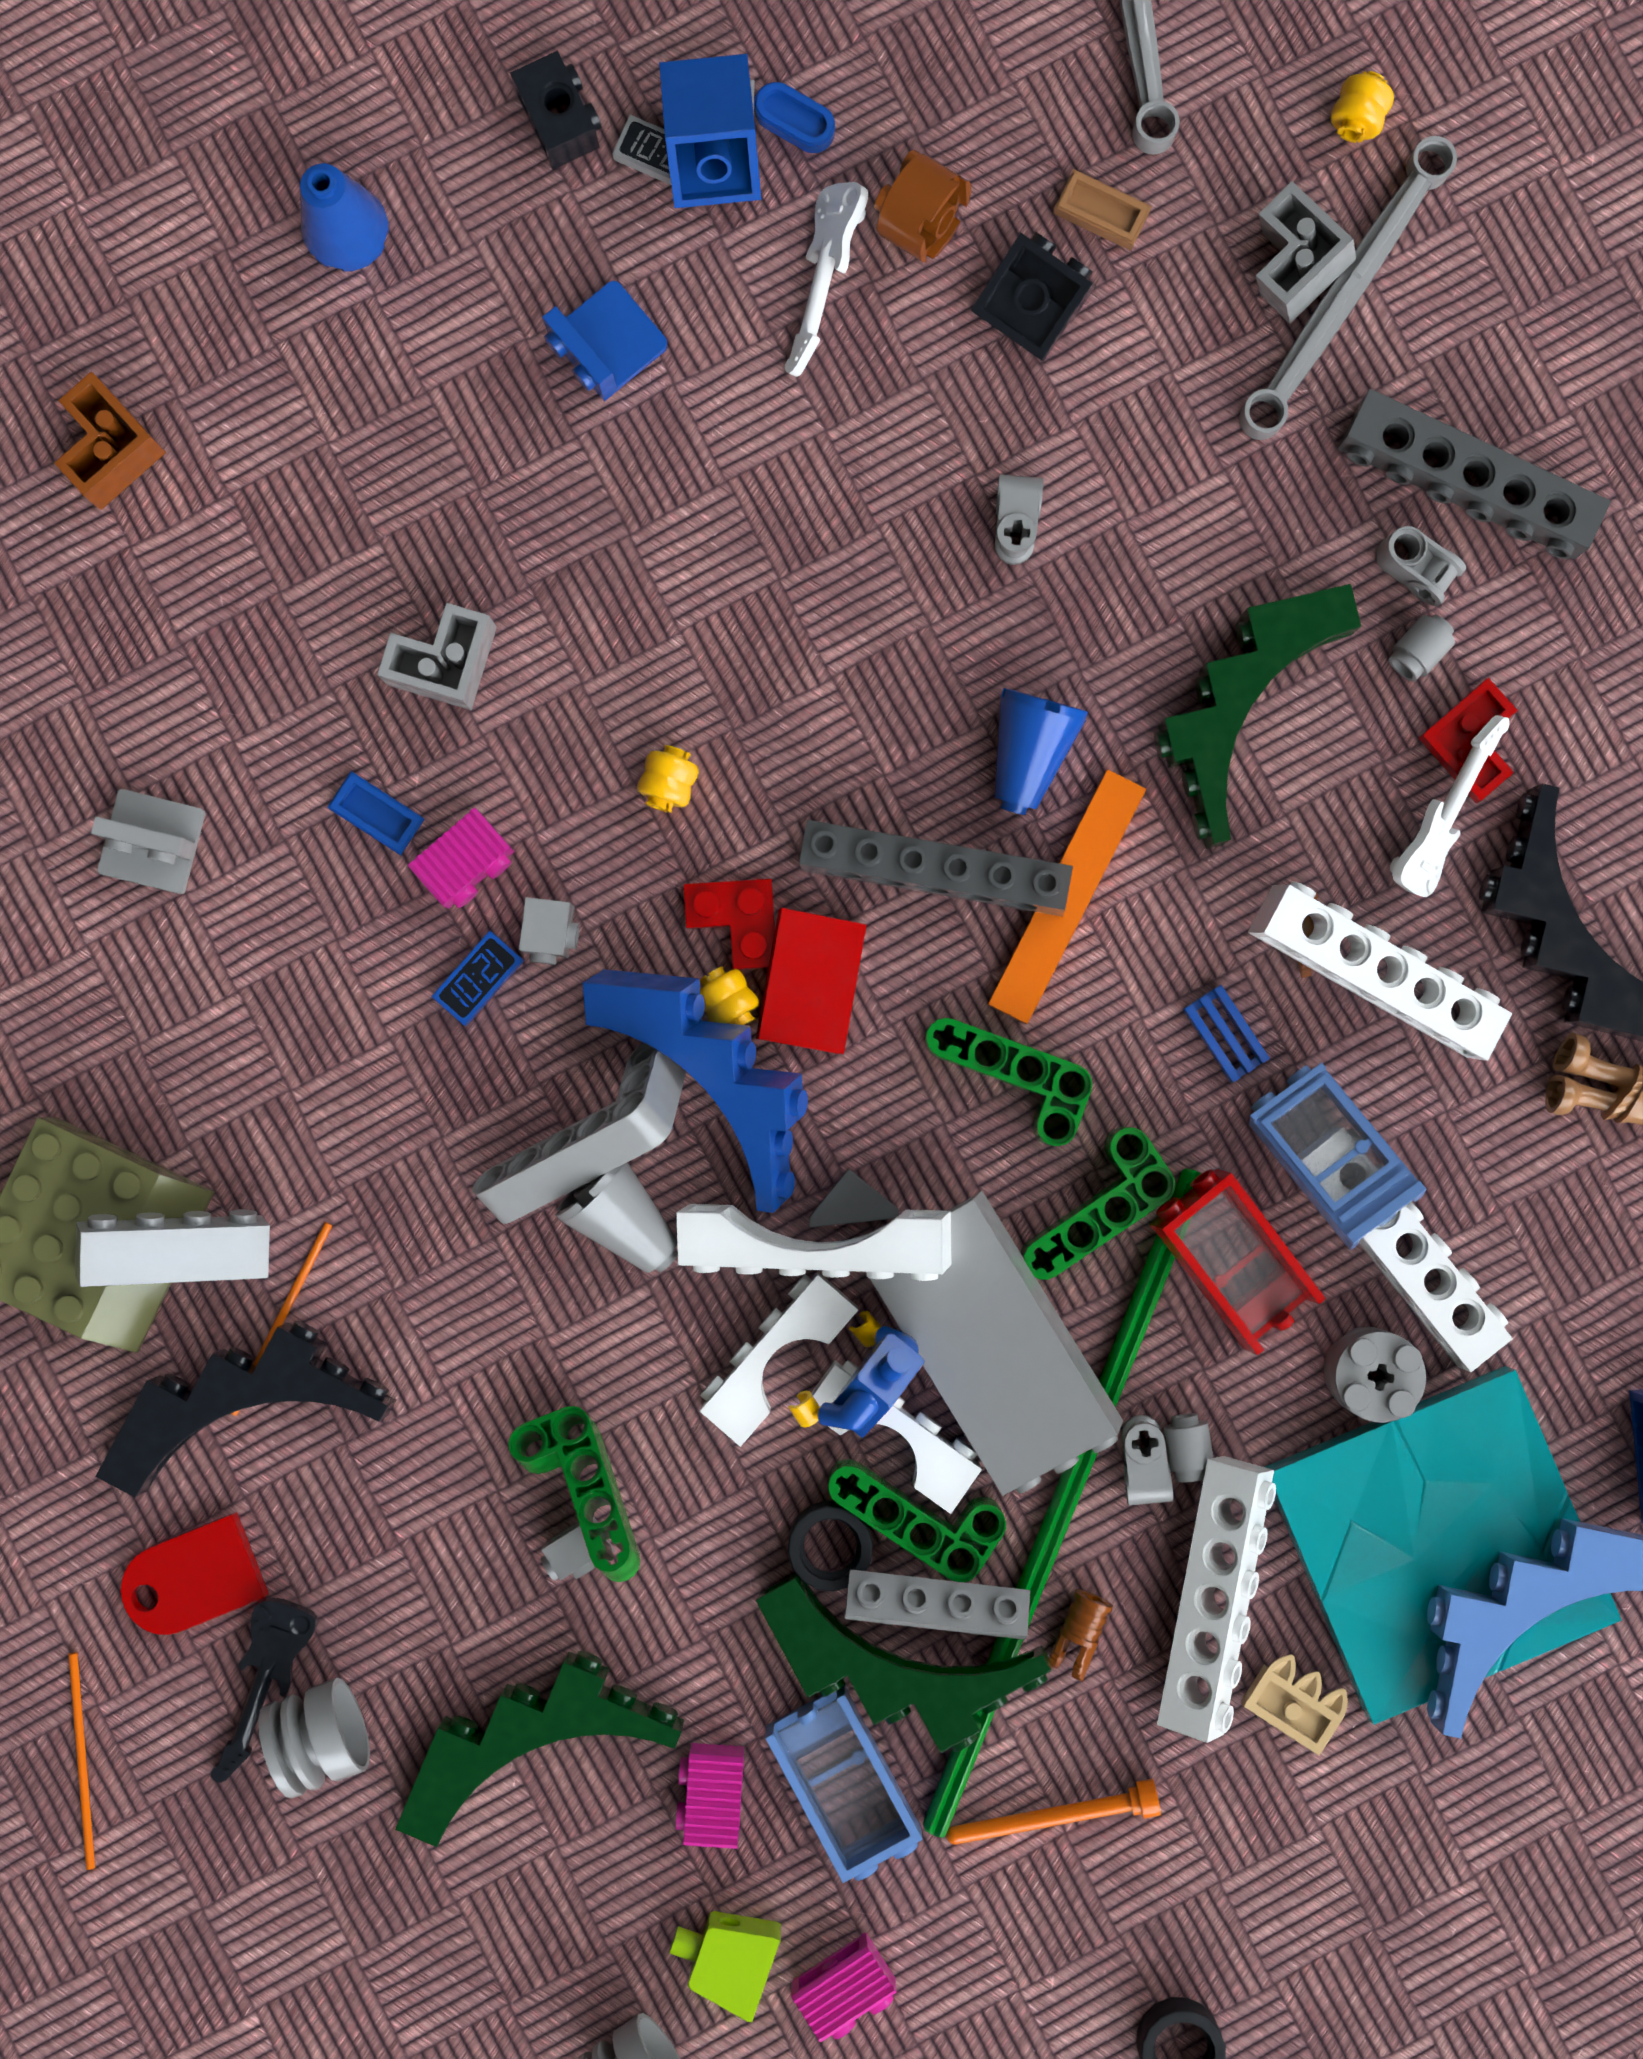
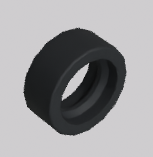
(801, 1565)
(1173, 2011)

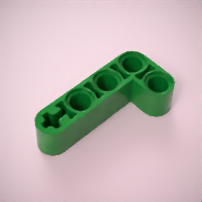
(1006, 1071)
(1093, 1210)
(586, 1495)
(910, 1513)

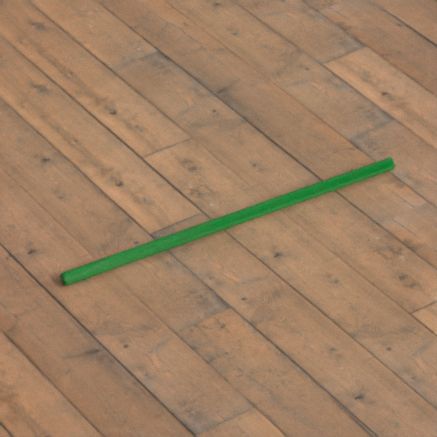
(1062, 1508)

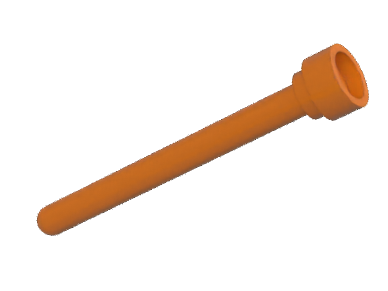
(1139, 1799)

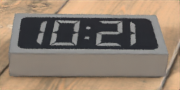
(643, 149)

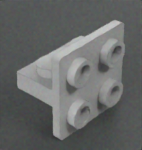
(149, 841)

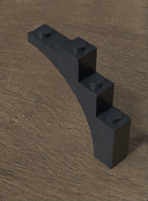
(1559, 944)
(171, 1414)

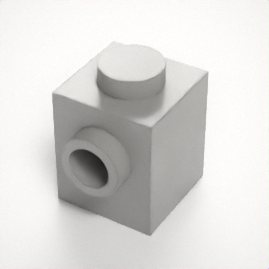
(548, 930)

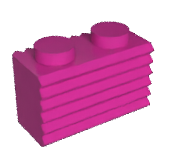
(462, 860)
(713, 1795)
(844, 1988)

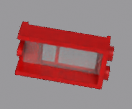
(1234, 1257)

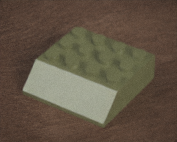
(63, 1181)

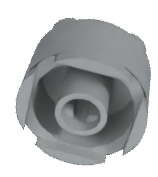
(1387, 1397)

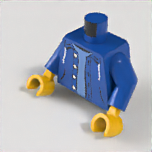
(873, 1385)

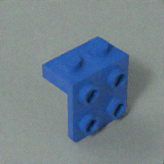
(605, 339)

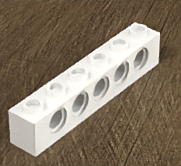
(1480, 1016)
(1484, 1329)
(1182, 1704)

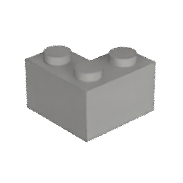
(1310, 254)
(449, 667)

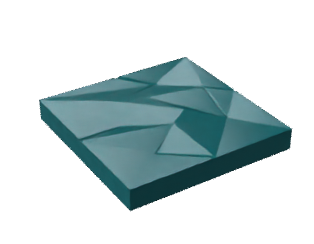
(1423, 1507)

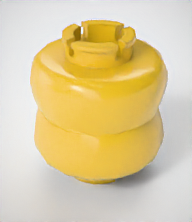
(1362, 106)
(667, 779)
(728, 997)

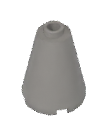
(621, 1218)

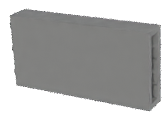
(1002, 1355)

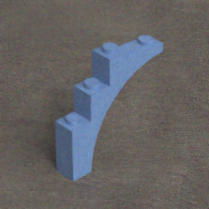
(1525, 1590)

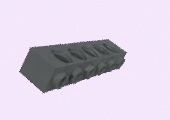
(1577, 508)
(935, 868)

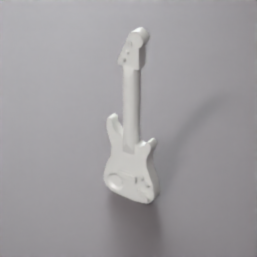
(836, 216)
(1423, 860)

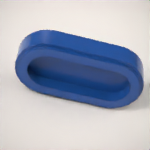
(794, 117)

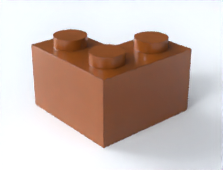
(112, 450)

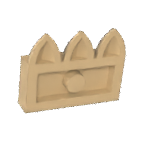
(1296, 1706)

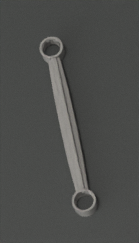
(1145, 65)
(1349, 286)

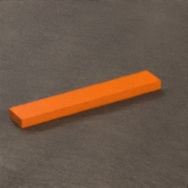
(1048, 934)

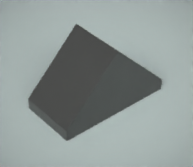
(852, 1202)

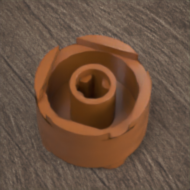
(921, 206)

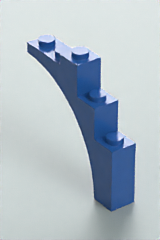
(719, 1056)

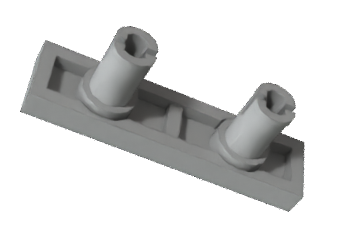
(937, 1604)

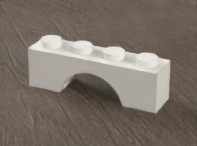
(739, 1400)
(941, 1467)

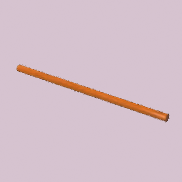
(295, 1288)
(81, 1760)

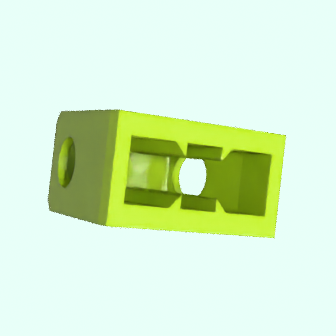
(729, 1959)

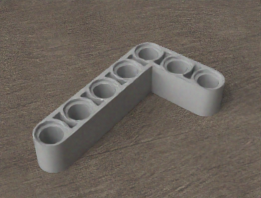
(592, 1146)

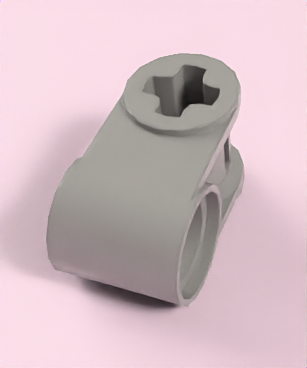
(1017, 512)
(1423, 565)
(1146, 1468)

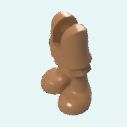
(1563, 1093)

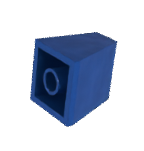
(710, 130)

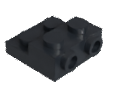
(1034, 294)

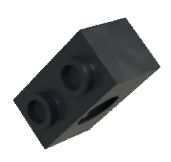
(549, 84)

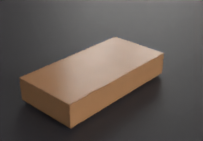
(1102, 209)

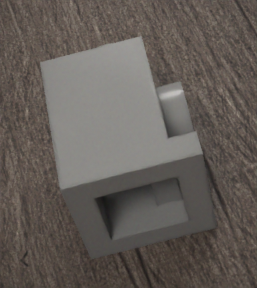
(568, 1554)

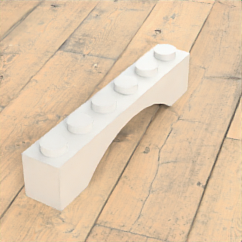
(724, 1237)

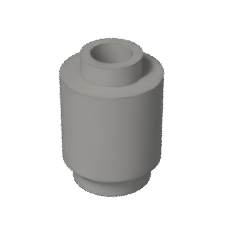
(1422, 647)
(1188, 1446)

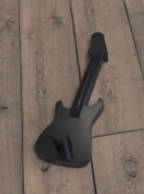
(277, 1636)

